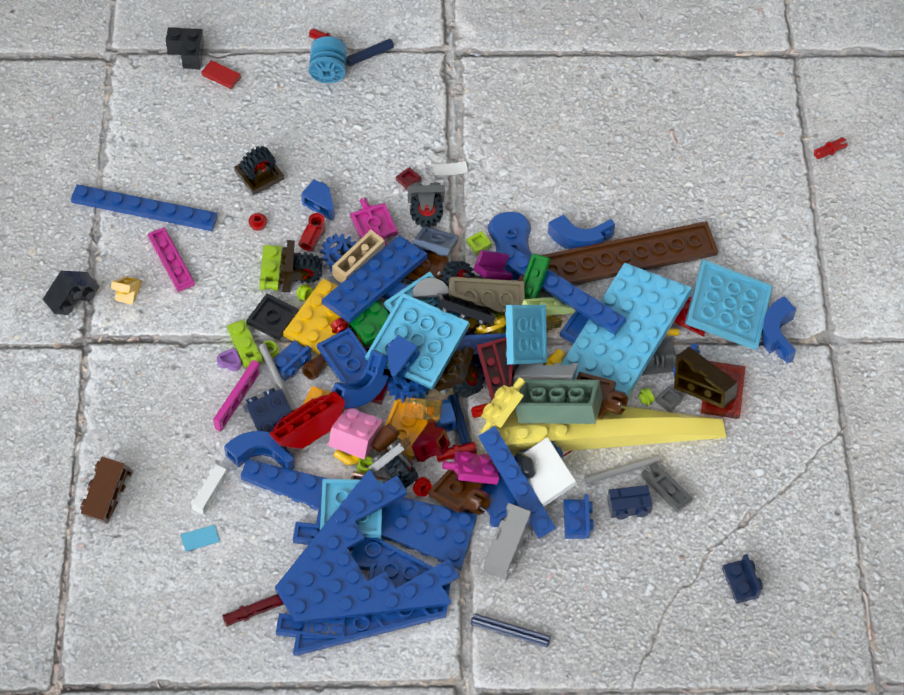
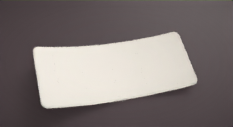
(450, 169)

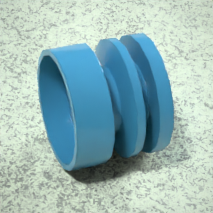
(327, 59)

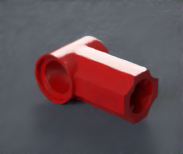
(312, 232)

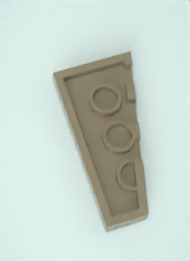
(487, 293)

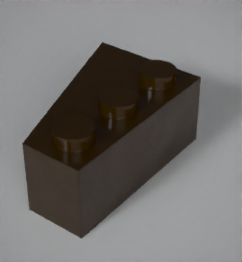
(703, 379)

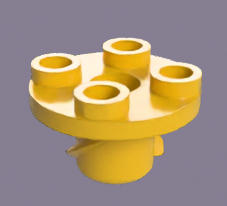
(496, 328)

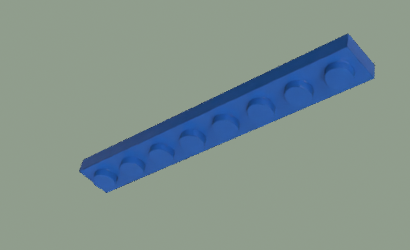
(144, 207)
(568, 293)

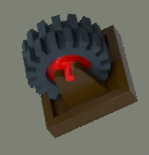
(259, 170)
(298, 267)
(462, 374)

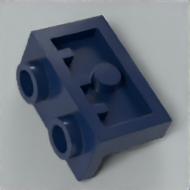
(743, 580)

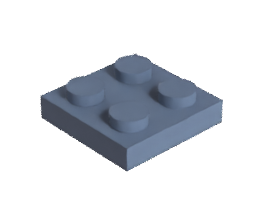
(436, 241)

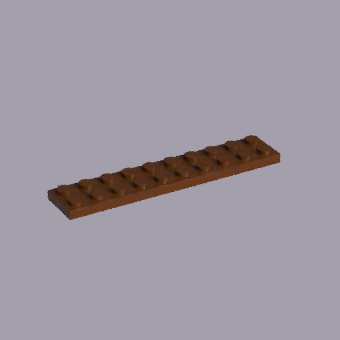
(642, 251)

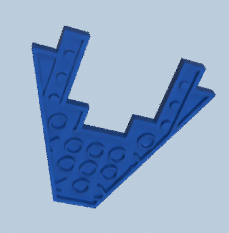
(377, 557)
(330, 584)

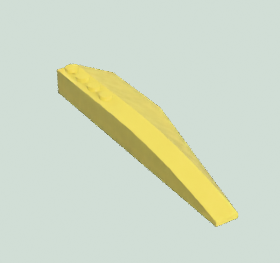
(631, 428)

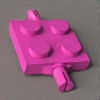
(373, 218)
(473, 468)

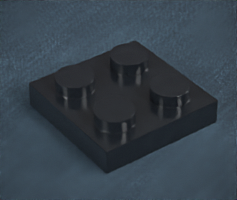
(272, 316)

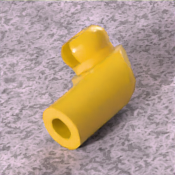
(345, 458)

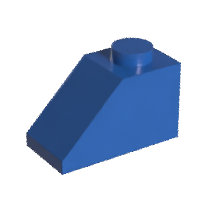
(318, 198)
(401, 357)

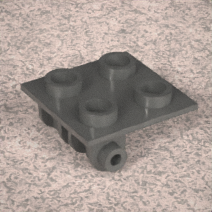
(663, 359)

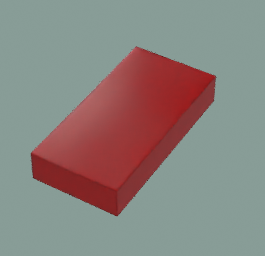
(221, 74)

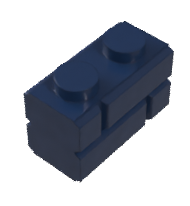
(629, 502)

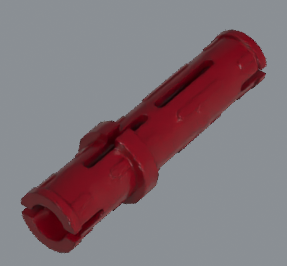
(251, 610)

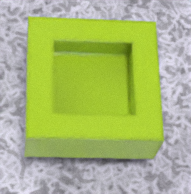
(478, 242)

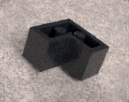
(188, 44)
(69, 288)

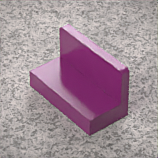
(492, 265)

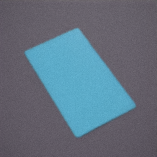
(200, 538)

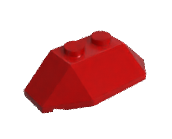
(308, 421)

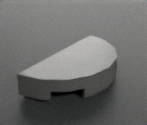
(429, 288)

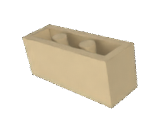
(358, 255)

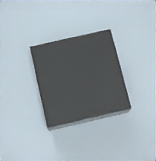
(669, 399)

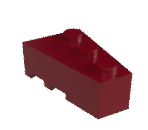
(494, 365)

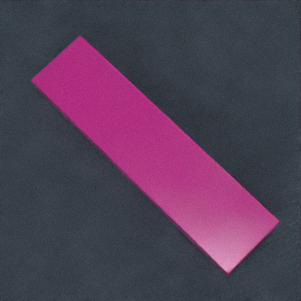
(171, 259)
(236, 396)

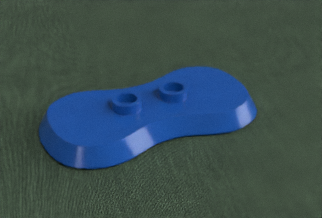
(510, 229)

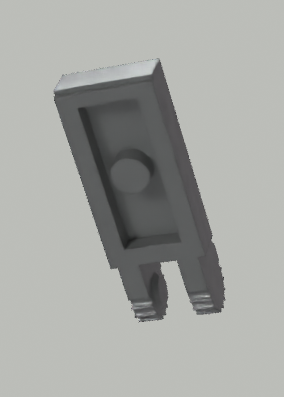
(667, 488)

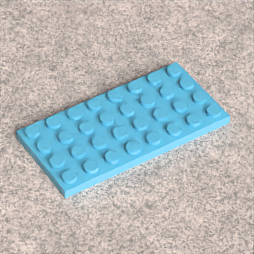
(649, 309)

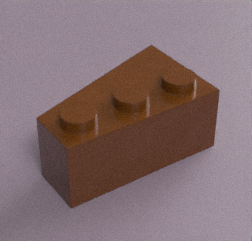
(105, 489)

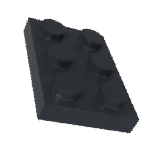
(465, 309)

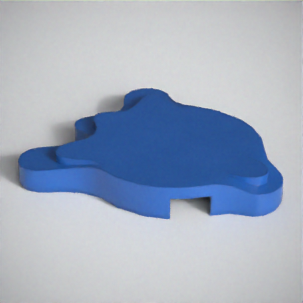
(500, 497)

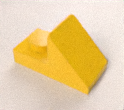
(126, 289)

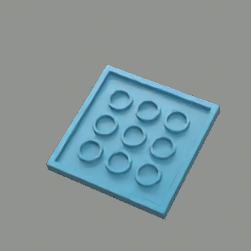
(728, 304)
(428, 328)

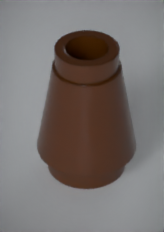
(314, 367)
(386, 437)

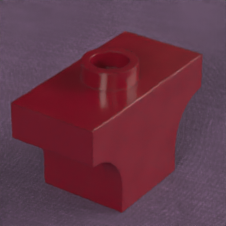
(430, 442)

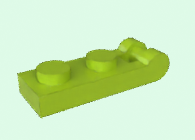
(270, 267)
(244, 343)

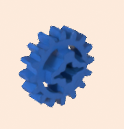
(330, 254)
(406, 389)

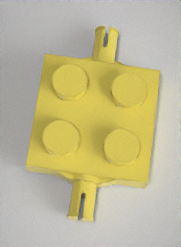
(502, 405)

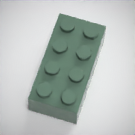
(559, 402)

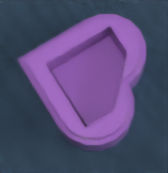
(229, 359)

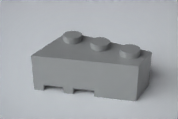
(538, 371)
(509, 542)

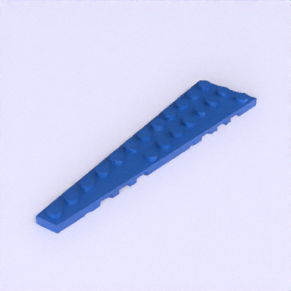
(409, 522)

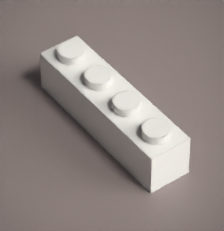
(209, 489)

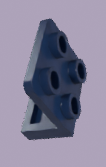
(267, 409)

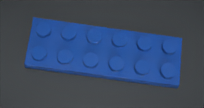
(374, 279)

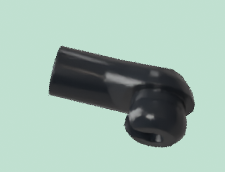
(526, 463)

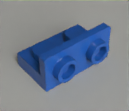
(292, 359)
(577, 518)

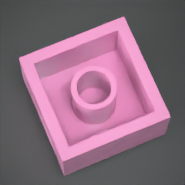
(355, 432)

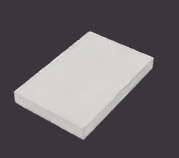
(551, 474)

